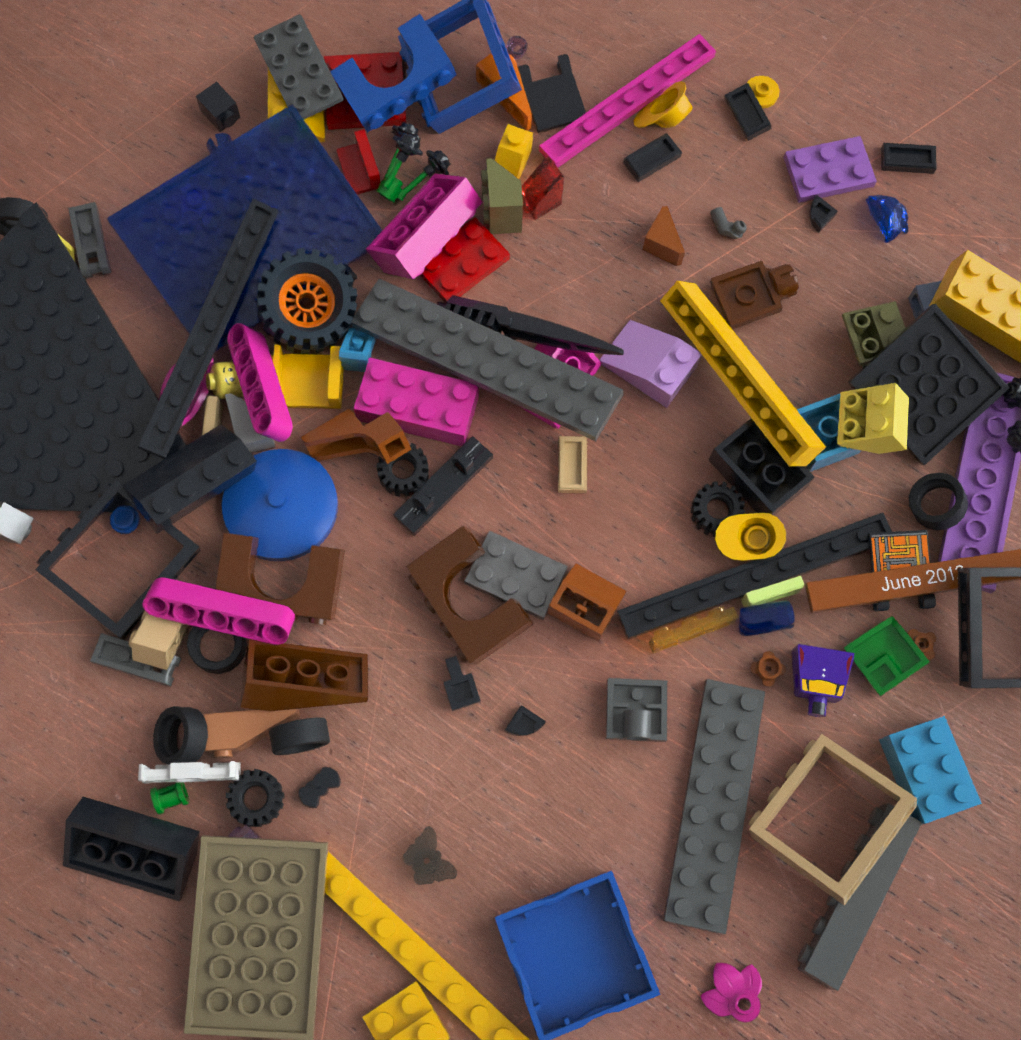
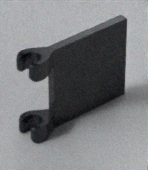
(553, 99)

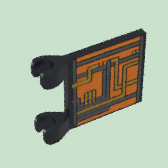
(900, 550)

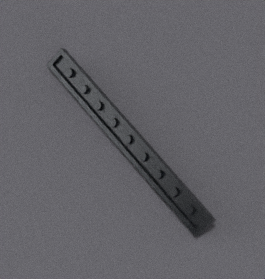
(208, 330)
(749, 577)

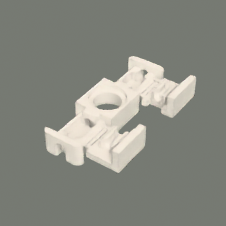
(190, 772)

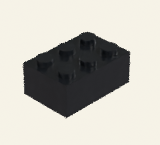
(759, 470)

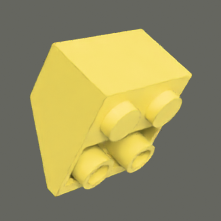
(874, 419)

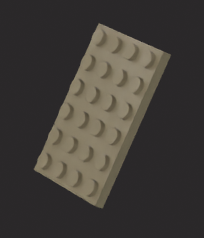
(256, 938)

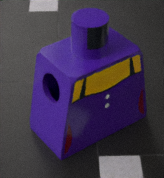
(820, 676)

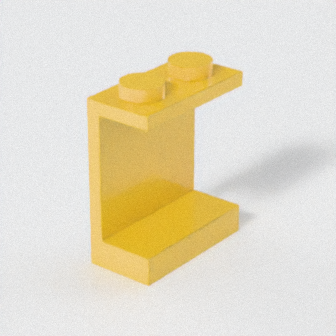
(310, 378)

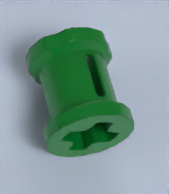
(169, 796)

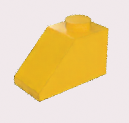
(514, 149)

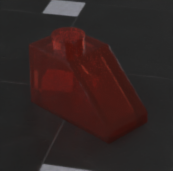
(543, 189)

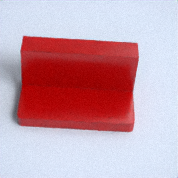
(359, 164)

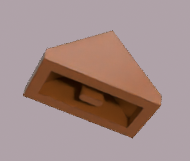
(664, 240)

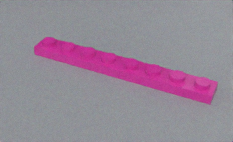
(627, 101)

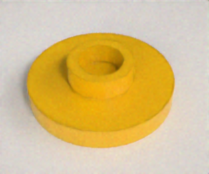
(765, 90)

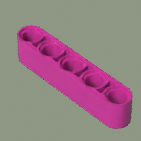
(259, 383)
(219, 611)

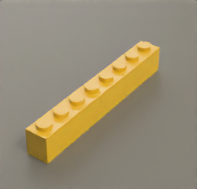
(742, 374)

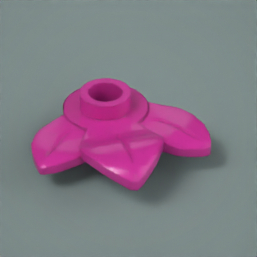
(731, 989)

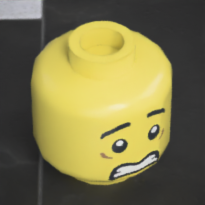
(223, 380)

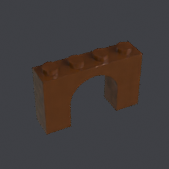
(434, 575)
(314, 600)

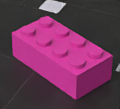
(424, 225)
(418, 401)

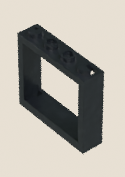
(71, 536)
(971, 627)

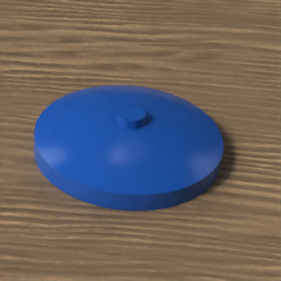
(283, 503)

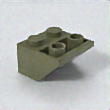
(501, 199)
(872, 329)

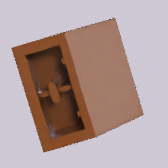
(586, 602)

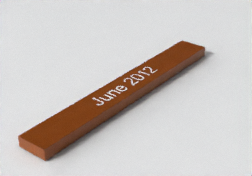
(903, 582)

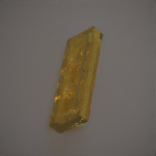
(692, 628)

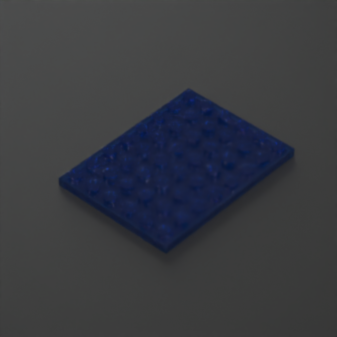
(191, 220)

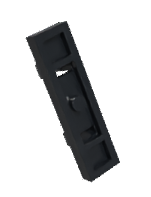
(443, 486)

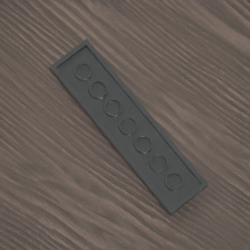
(714, 807)

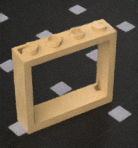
(872, 851)

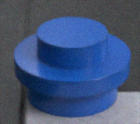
(124, 519)

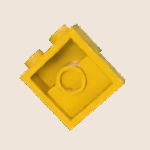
(406, 1017)

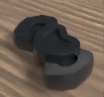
(319, 787)

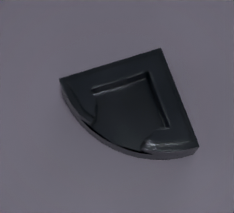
(821, 213)
(524, 723)

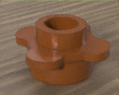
(928, 641)
(774, 663)

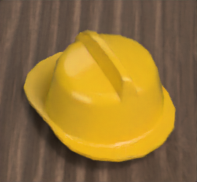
(666, 109)
(750, 536)

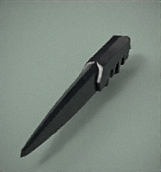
(528, 327)

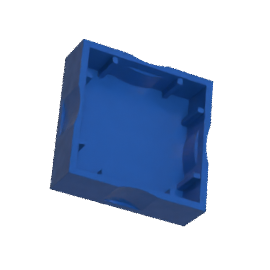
(576, 956)

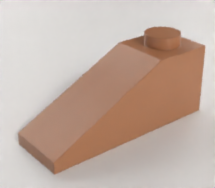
(241, 729)

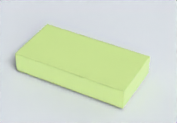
(773, 592)

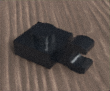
(461, 688)

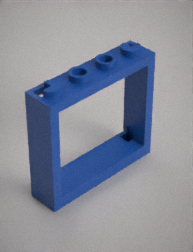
(508, 85)

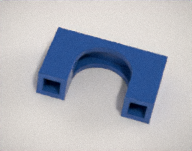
(429, 71)

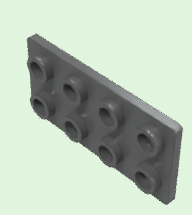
(298, 67)

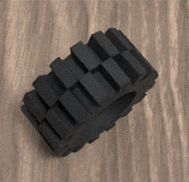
(409, 484)
(710, 493)
(268, 811)

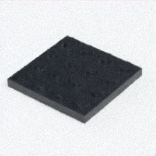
(940, 375)

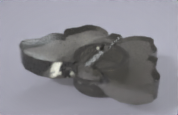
(425, 847)

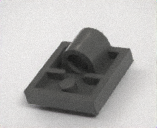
(636, 710)

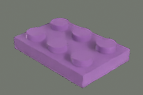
(829, 169)

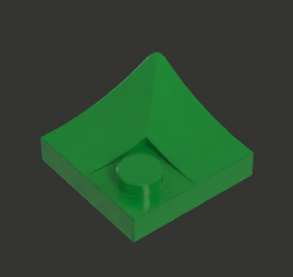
(887, 655)

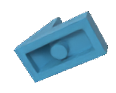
(356, 350)

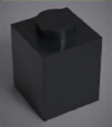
(218, 107)

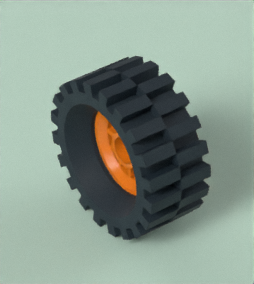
(313, 271)

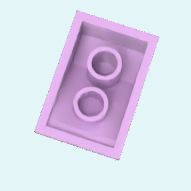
(652, 361)

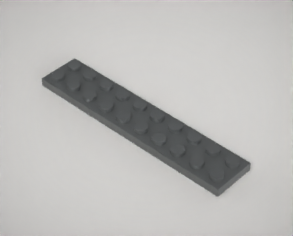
(488, 359)

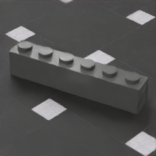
(845, 927)

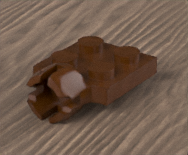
(753, 292)

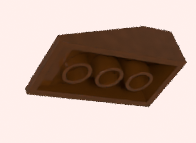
(301, 677)

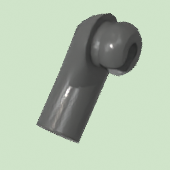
(725, 227)

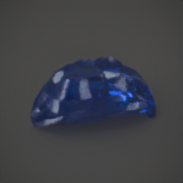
(889, 215)

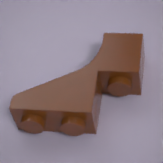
(347, 436)

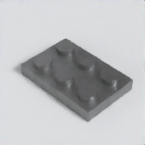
(516, 573)

